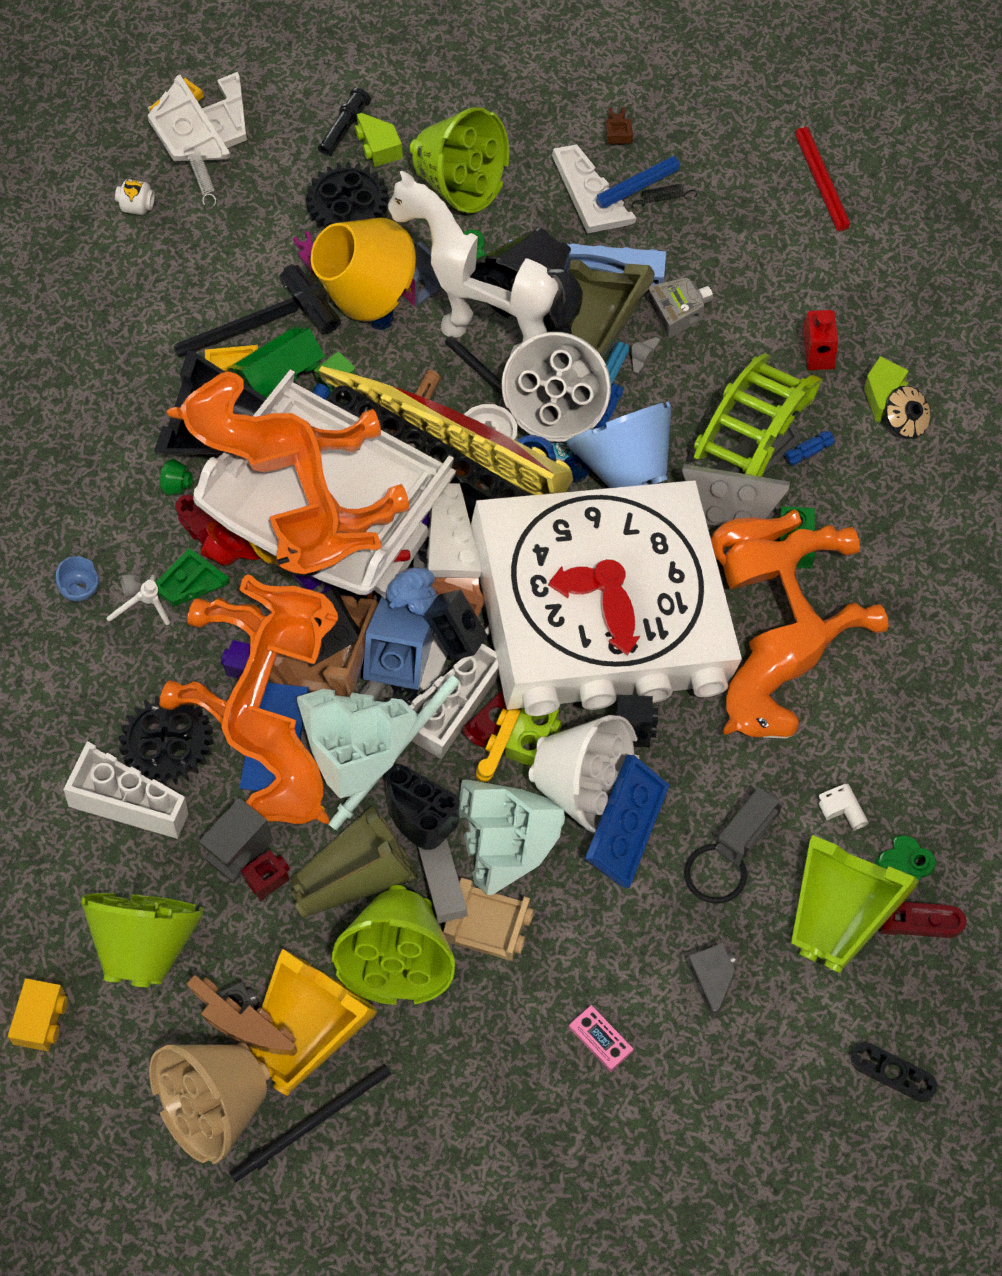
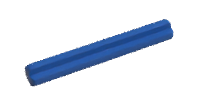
(638, 182)

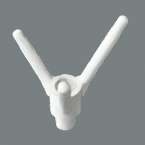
(148, 595)

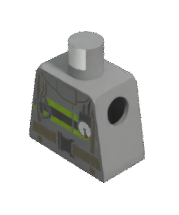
(677, 304)

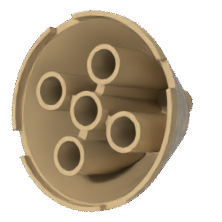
(207, 1095)

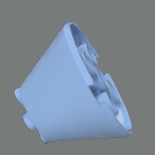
(629, 449)

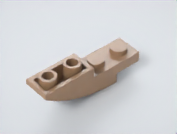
(249, 1027)

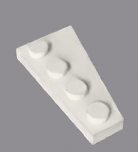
(583, 188)
(451, 539)

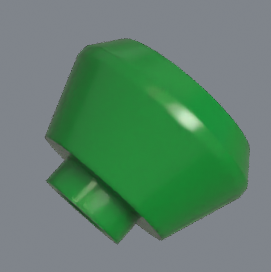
(175, 478)

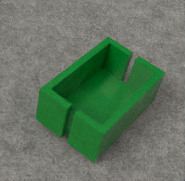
(269, 364)

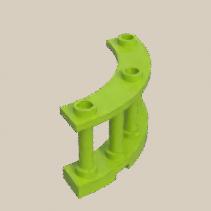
(797, 398)

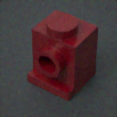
(255, 871)

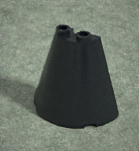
(194, 374)

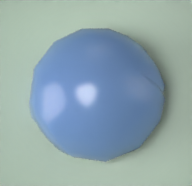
(74, 571)

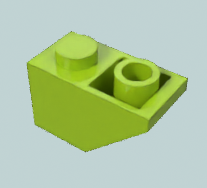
(379, 138)
(880, 382)

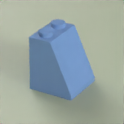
(397, 646)

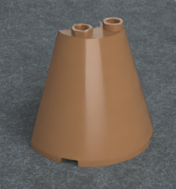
(338, 671)

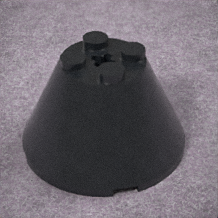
(503, 263)

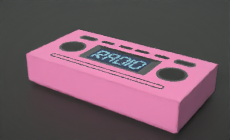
(601, 1038)

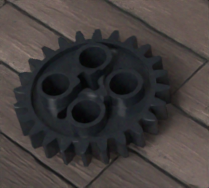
(346, 191)
(164, 763)

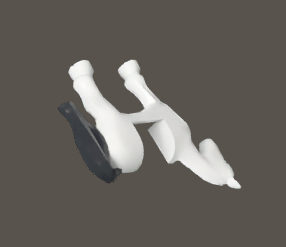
(453, 258)

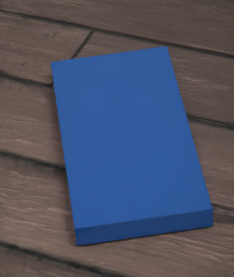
(627, 821)

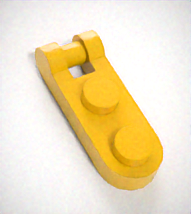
(497, 744)

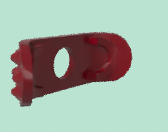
(481, 726)

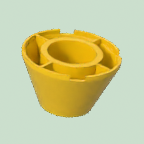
(364, 265)

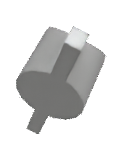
(642, 353)

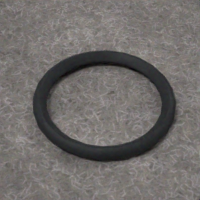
(715, 900)

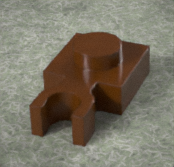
(618, 128)

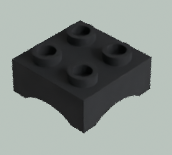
(342, 633)

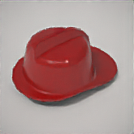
(225, 546)

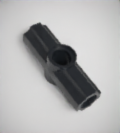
(310, 299)

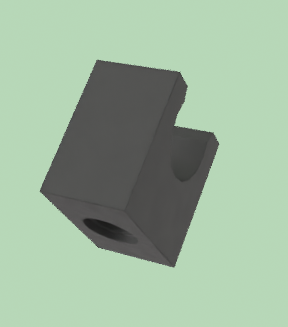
(236, 840)

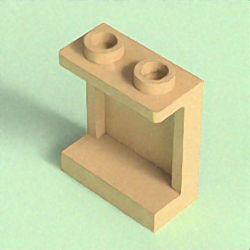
(492, 923)

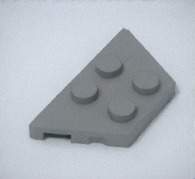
(733, 494)

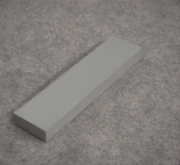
(443, 883)

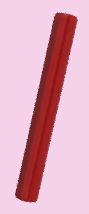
(822, 179)

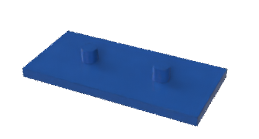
(282, 701)

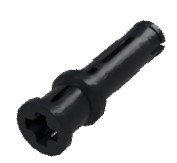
(348, 115)

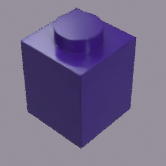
(235, 658)

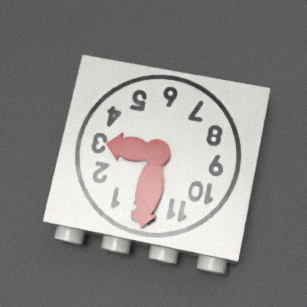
(603, 596)

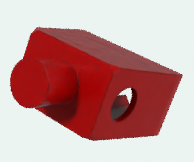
(819, 331)

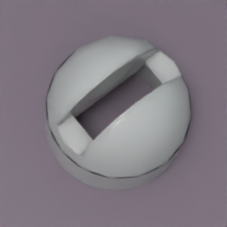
(130, 584)

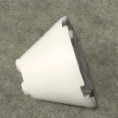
(556, 386)
(582, 766)

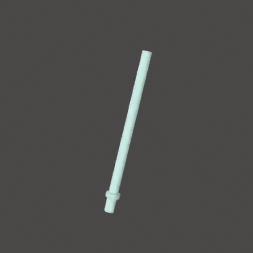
(346, 810)

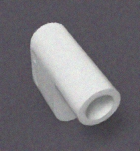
(843, 803)

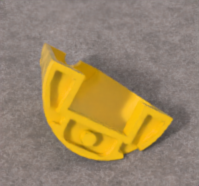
(316, 1012)

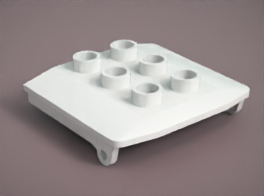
(247, 498)

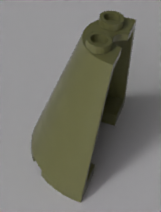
(608, 301)
(353, 866)

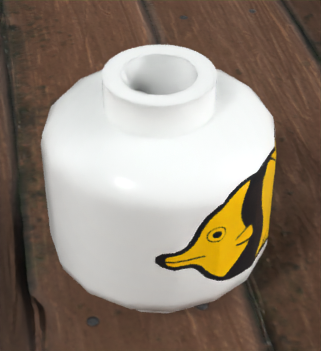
(135, 197)

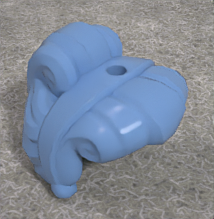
(412, 588)

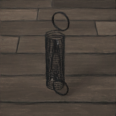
(652, 190)

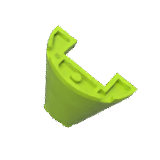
(844, 903)

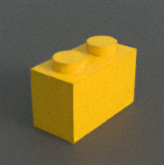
(37, 1015)

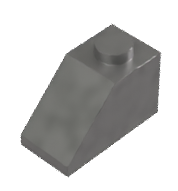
(713, 975)

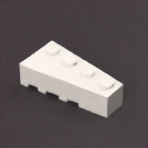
(476, 677)
(124, 795)

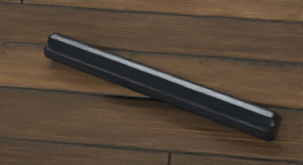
(236, 327)

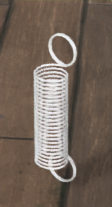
(206, 178)

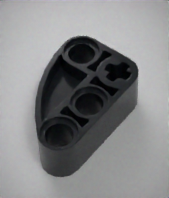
(420, 807)

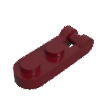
(926, 920)

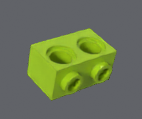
(529, 733)

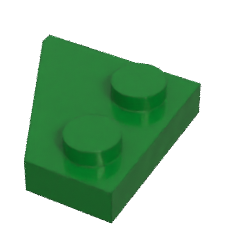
(189, 578)

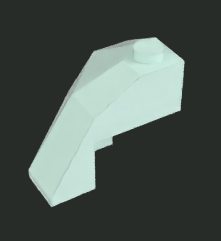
(354, 736)
(507, 831)

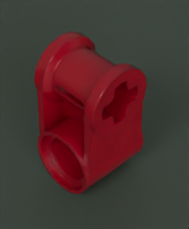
(193, 518)

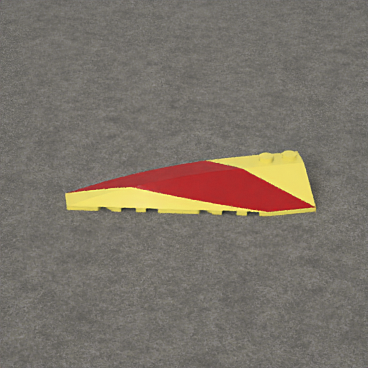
(495, 451)

